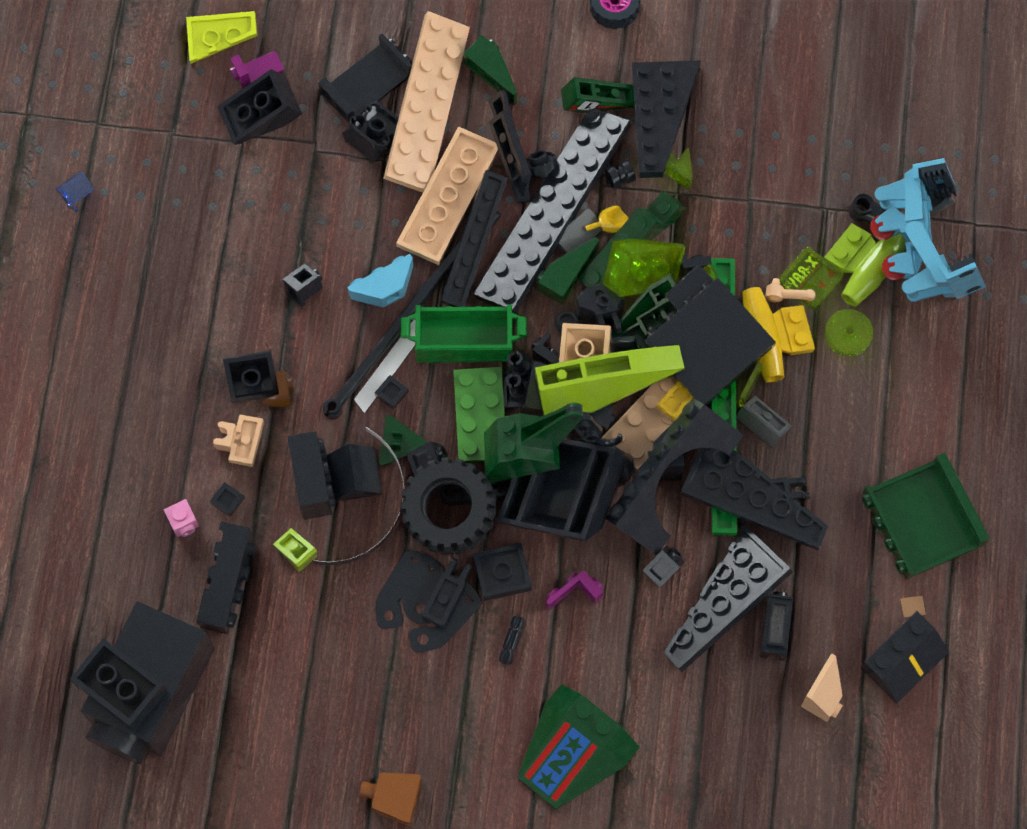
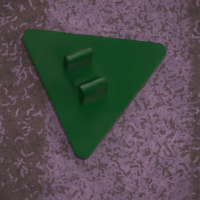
(399, 439)

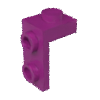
(254, 69)
(591, 587)

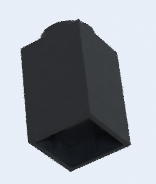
(175, 657)

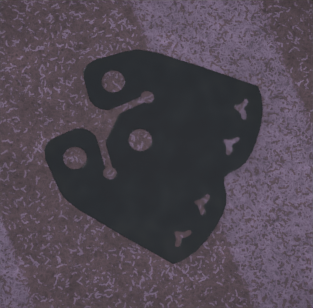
(415, 586)

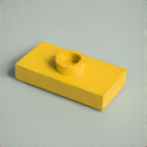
(674, 401)

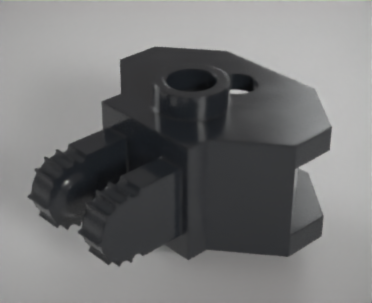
(600, 309)

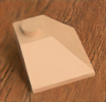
(584, 341)
(825, 692)

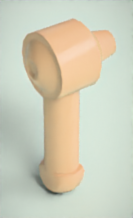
(777, 293)

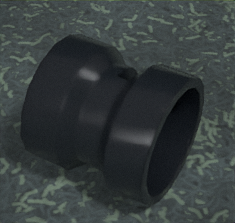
(620, 174)

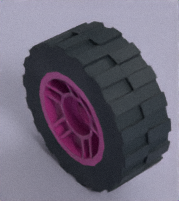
(614, 15)

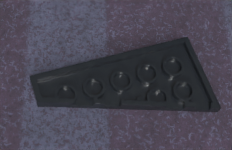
(749, 494)

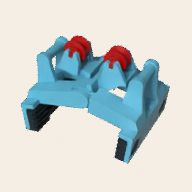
(914, 196)

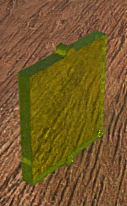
(750, 384)

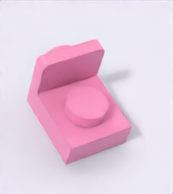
(181, 518)

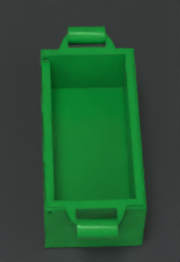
(463, 333)

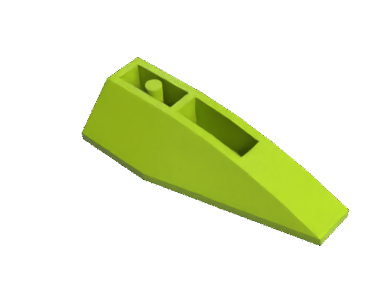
(604, 377)

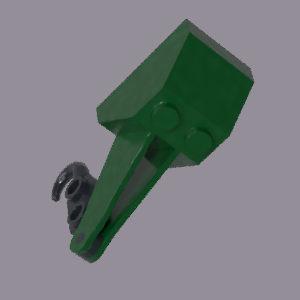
(530, 443)

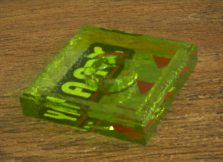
(812, 273)

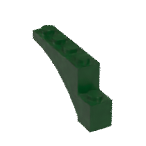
(643, 225)

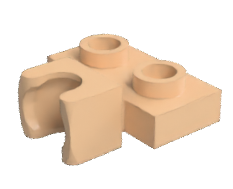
(241, 440)

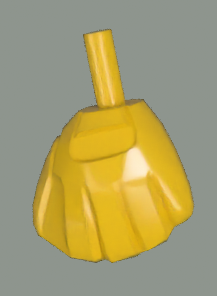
(610, 220)

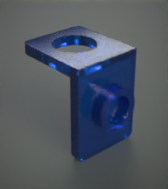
(75, 189)

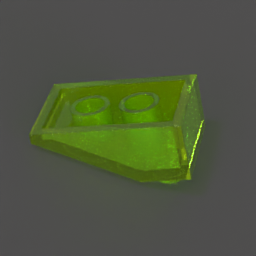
(640, 263)

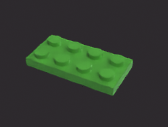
(478, 405)

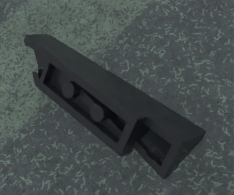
(510, 146)

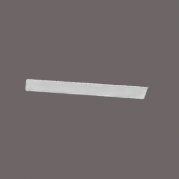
(386, 368)

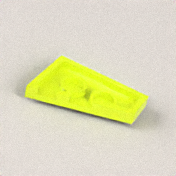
(218, 32)

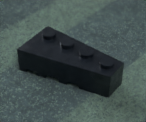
(226, 578)

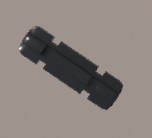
(512, 640)

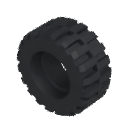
(426, 483)

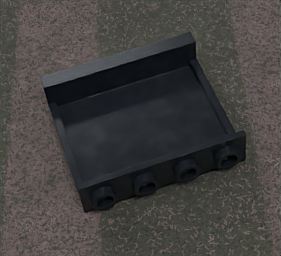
(714, 338)

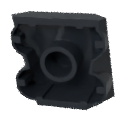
(372, 131)

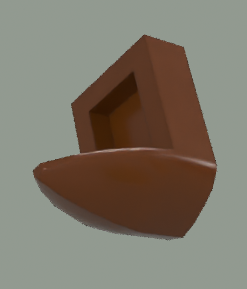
(285, 386)

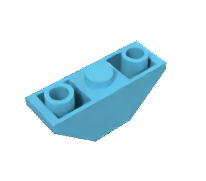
(384, 284)

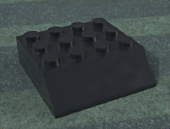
(568, 499)

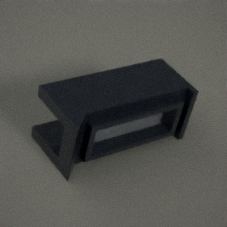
(776, 625)

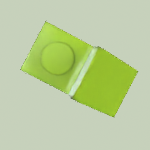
(296, 549)

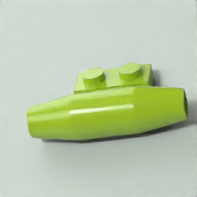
(862, 256)

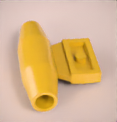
(786, 327)

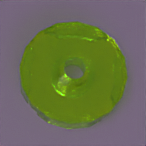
(847, 343)

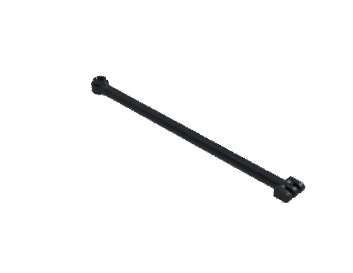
(392, 333)

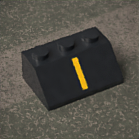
(905, 657)

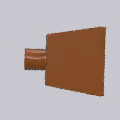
(394, 795)

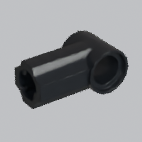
(872, 208)

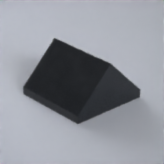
(251, 376)
(354, 472)

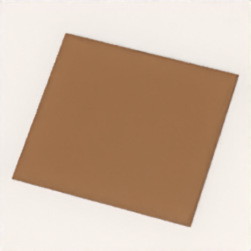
(911, 605)

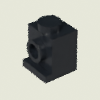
(302, 284)

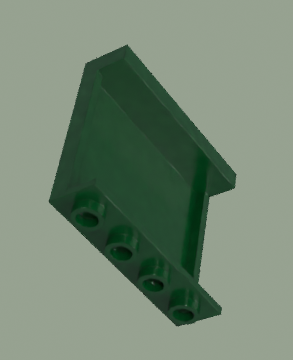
(925, 517)

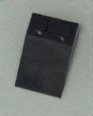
(260, 107)

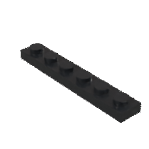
(473, 239)

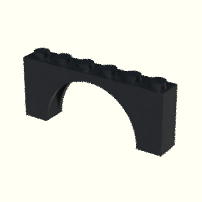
(693, 429)

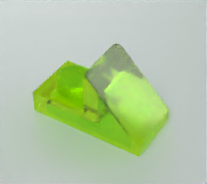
(680, 169)

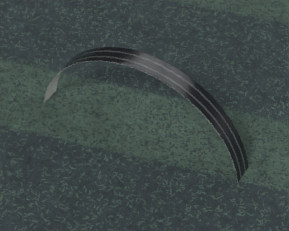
(383, 540)

